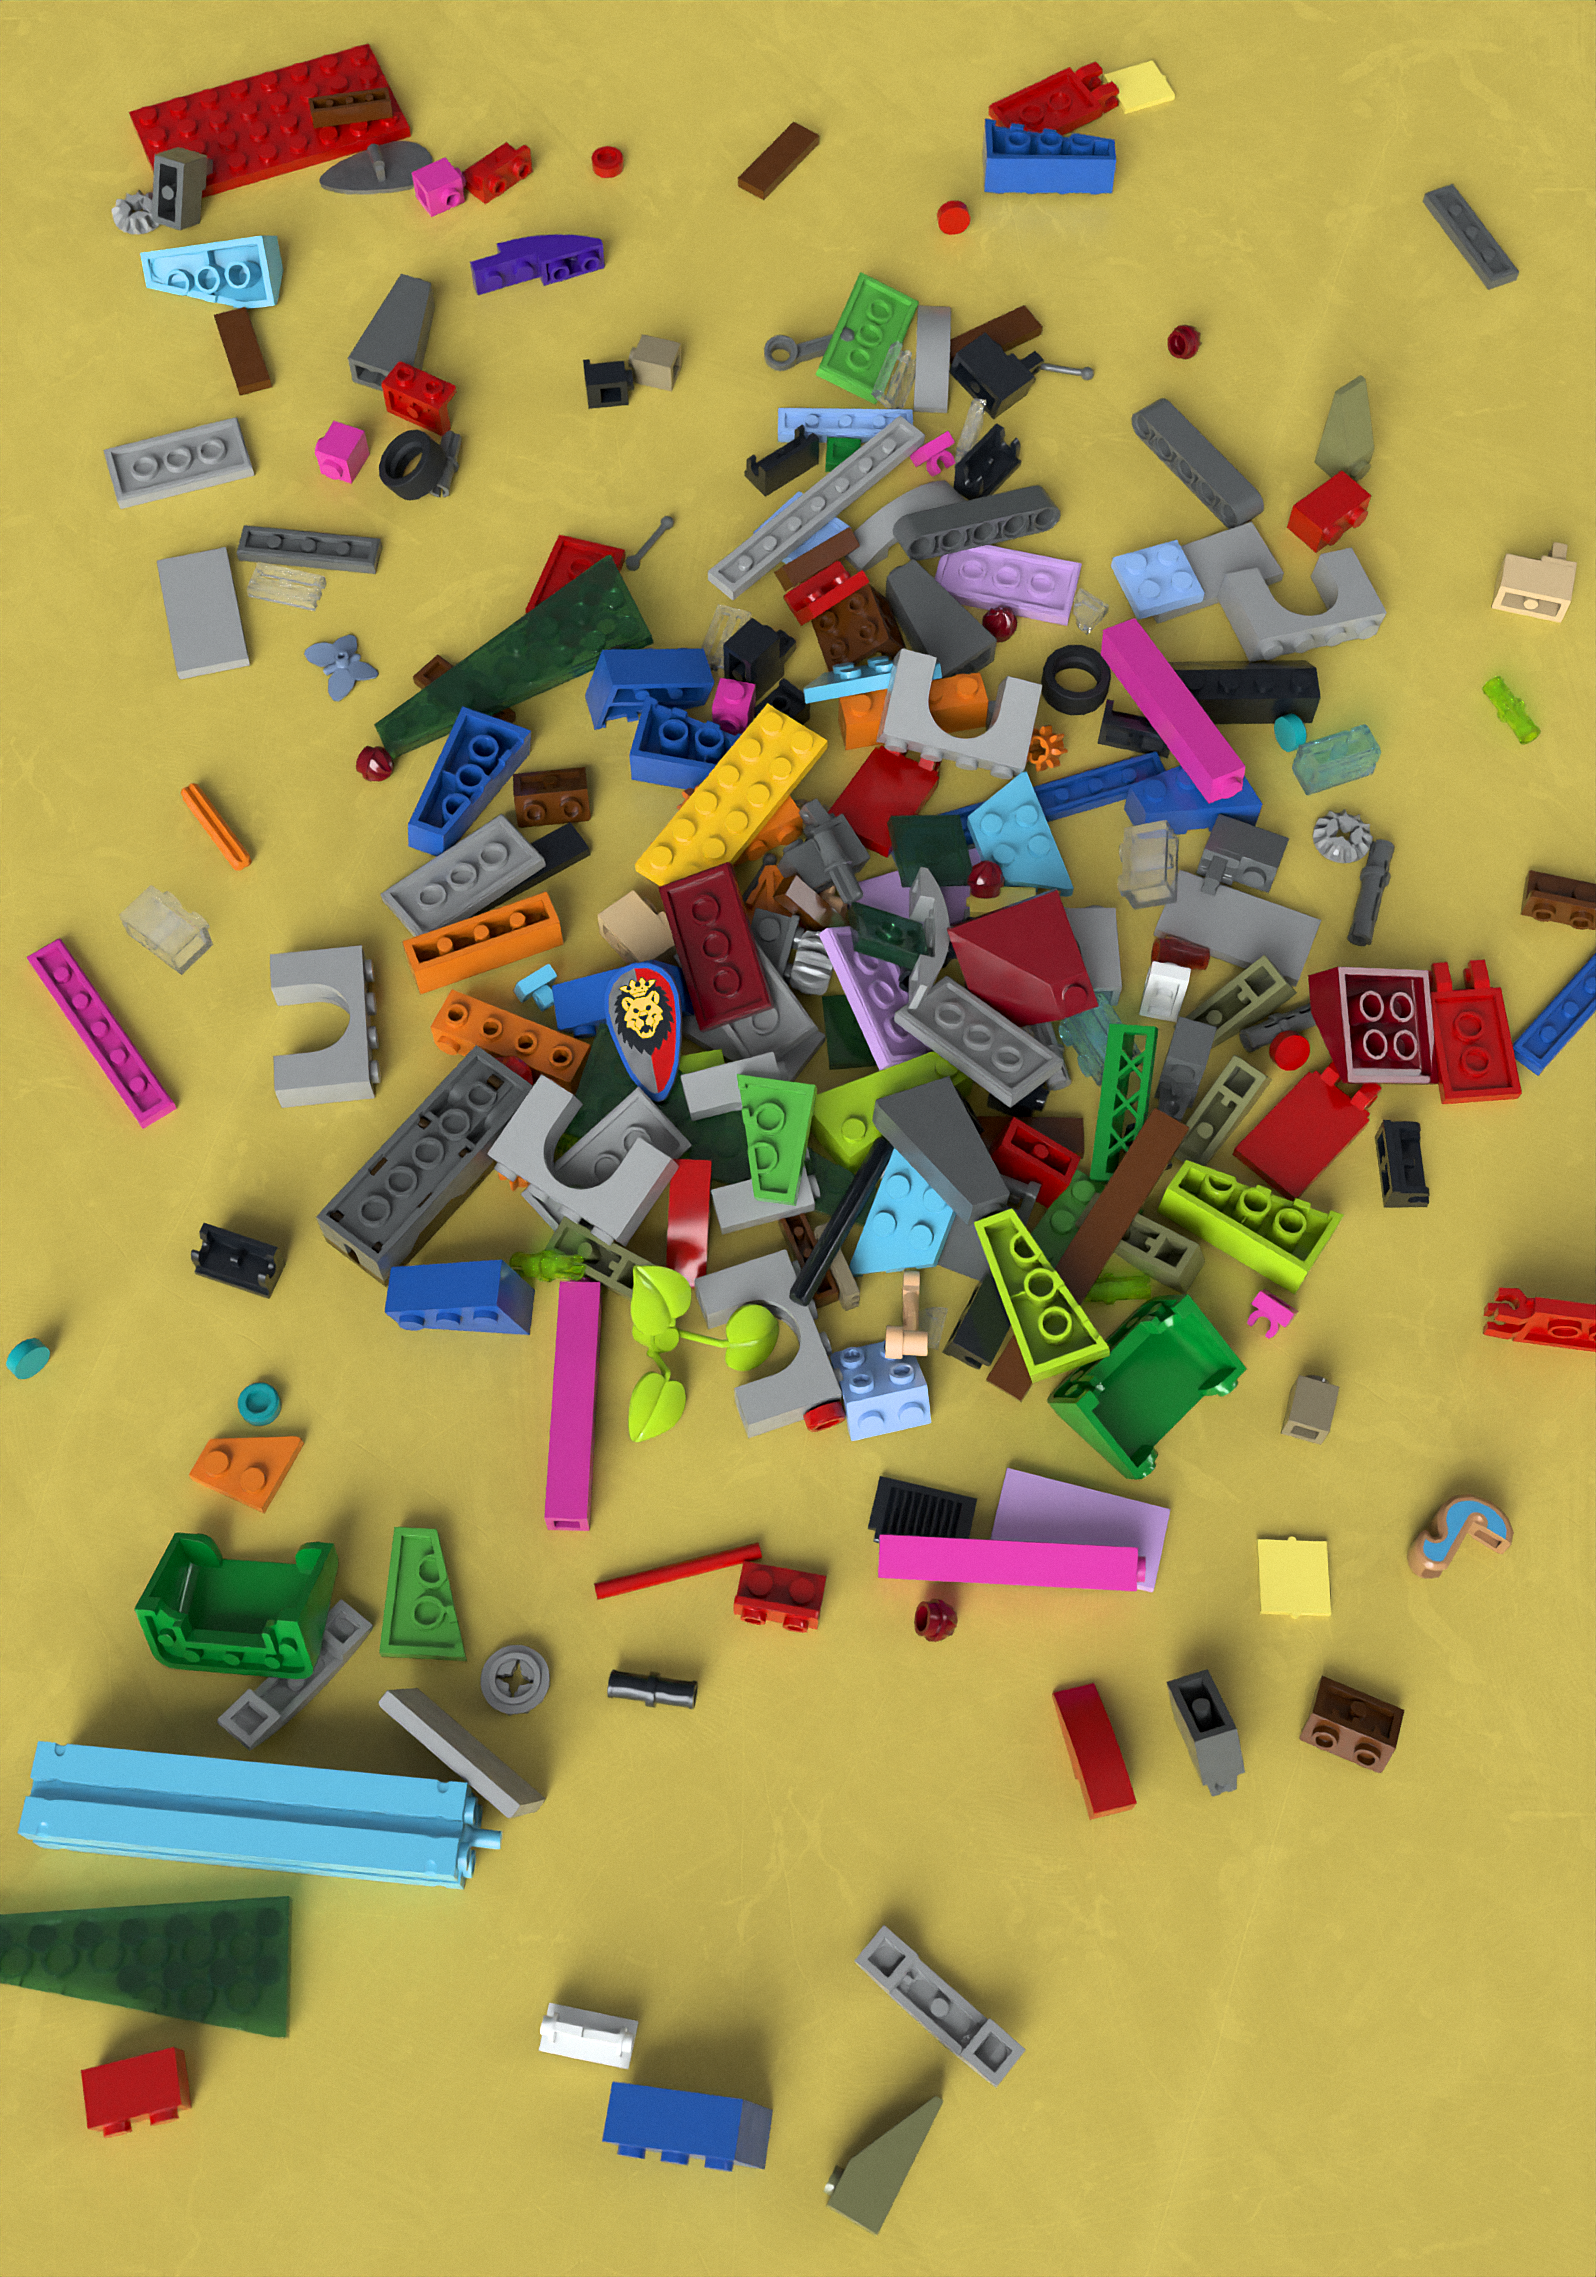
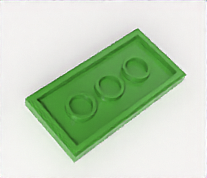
(878, 320)

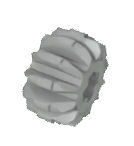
(811, 965)

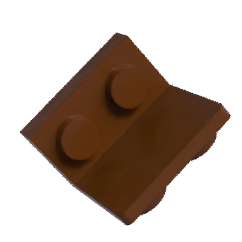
(858, 628)

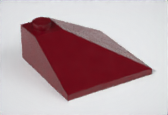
(1025, 961)
(1376, 1024)

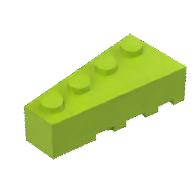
(845, 1113)
(1250, 1223)
(1042, 1312)

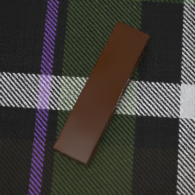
(350, 107)
(817, 559)
(806, 903)
(801, 1244)

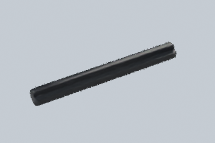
(841, 1222)

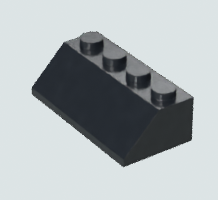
(1252, 690)

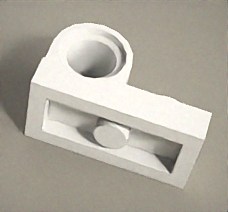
(1164, 991)

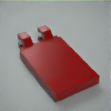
(1058, 101)
(566, 562)
(884, 788)
(1471, 1037)
(1306, 1132)
(1542, 1321)

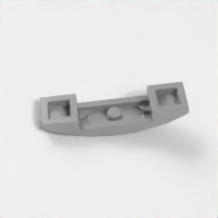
(932, 359)
(877, 532)
(929, 907)
(278, 1700)
(939, 2007)

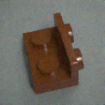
(551, 797)
(1559, 900)
(1352, 1725)

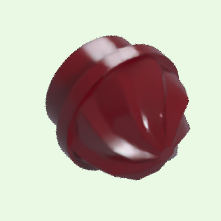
(1184, 342)
(1000, 623)
(374, 763)
(985, 880)
(935, 1620)

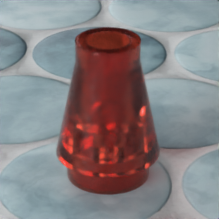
(1180, 953)

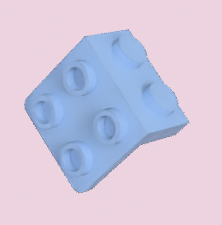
(880, 1391)

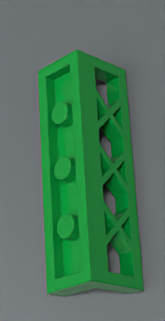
(1114, 1096)

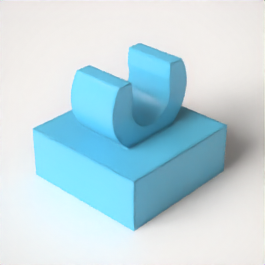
(538, 987)

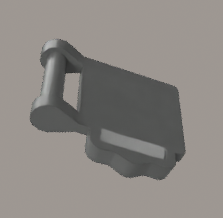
(963, 1247)

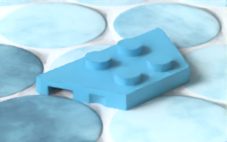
(852, 680)
(1017, 838)
(904, 1223)

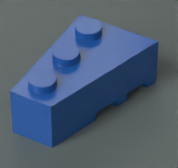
(626, 676)
(1178, 800)
(581, 1001)
(460, 1297)
(687, 2126)

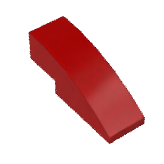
(689, 1218)
(1094, 1751)

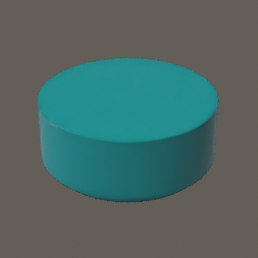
(1290, 732)
(27, 1358)
(259, 1404)

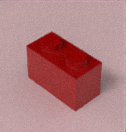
(1329, 512)
(1032, 1156)
(136, 2090)

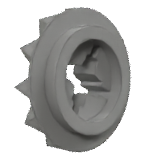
(136, 222)
(1337, 848)
(502, 1665)

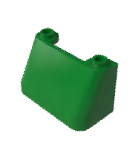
(1155, 1374)
(238, 1612)

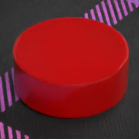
(607, 162)
(953, 217)
(1289, 1050)
(824, 1417)

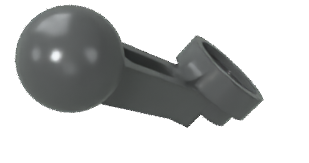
(799, 352)

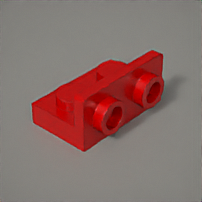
(498, 172)
(418, 397)
(823, 591)
(779, 1596)

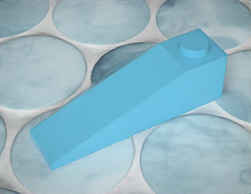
(223, 272)

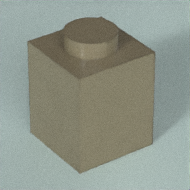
(656, 362)
(1310, 1409)

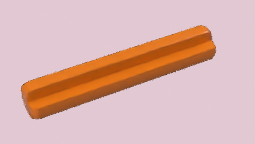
(216, 827)

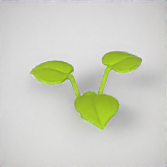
(655, 1303)

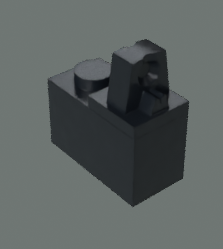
(993, 375)
(757, 655)

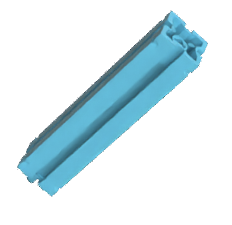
(254, 1815)

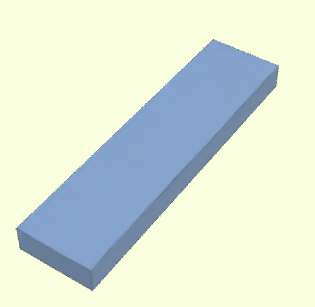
(837, 422)

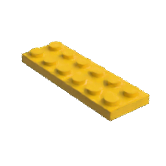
(734, 798)

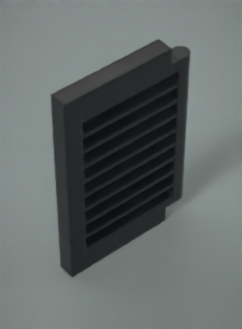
(919, 1511)

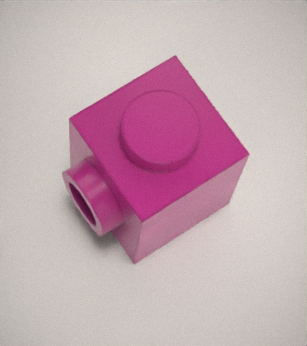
(439, 186)
(342, 452)
(734, 705)

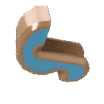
(1455, 1518)

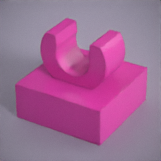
(932, 451)
(1274, 1309)

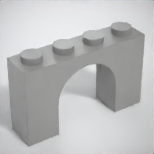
(1272, 631)
(910, 726)
(1098, 944)
(346, 1067)
(717, 1092)
(612, 1207)
(810, 1377)

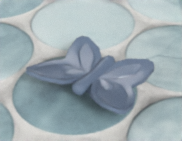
(342, 662)

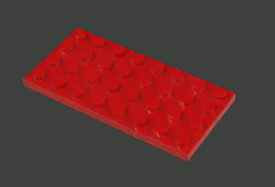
(265, 121)

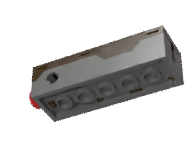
(426, 1165)

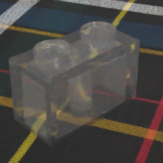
(1149, 865)
(167, 929)

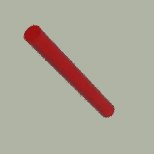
(677, 1571)

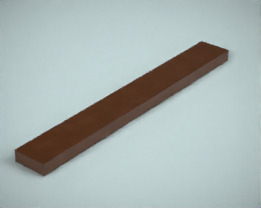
(1102, 1230)

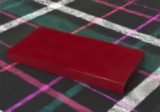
(716, 947)

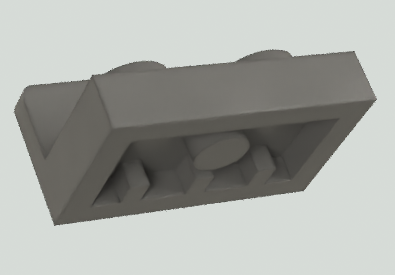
(777, 937)

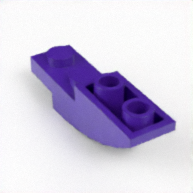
(541, 256)

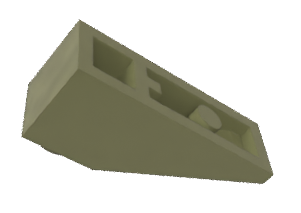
(1348, 433)
(1244, 1000)
(1222, 1111)
(1157, 1251)
(604, 1263)
(876, 2174)

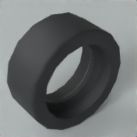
(400, 453)
(1075, 702)

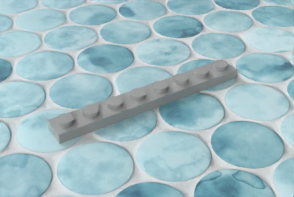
(815, 508)

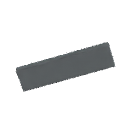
(1470, 236)
(309, 549)

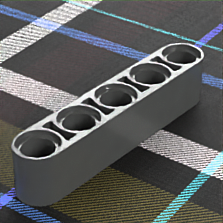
(1197, 463)
(976, 523)

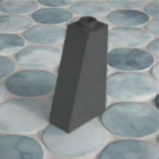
(395, 333)
(937, 622)
(944, 1147)

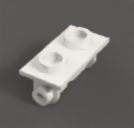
(588, 2035)

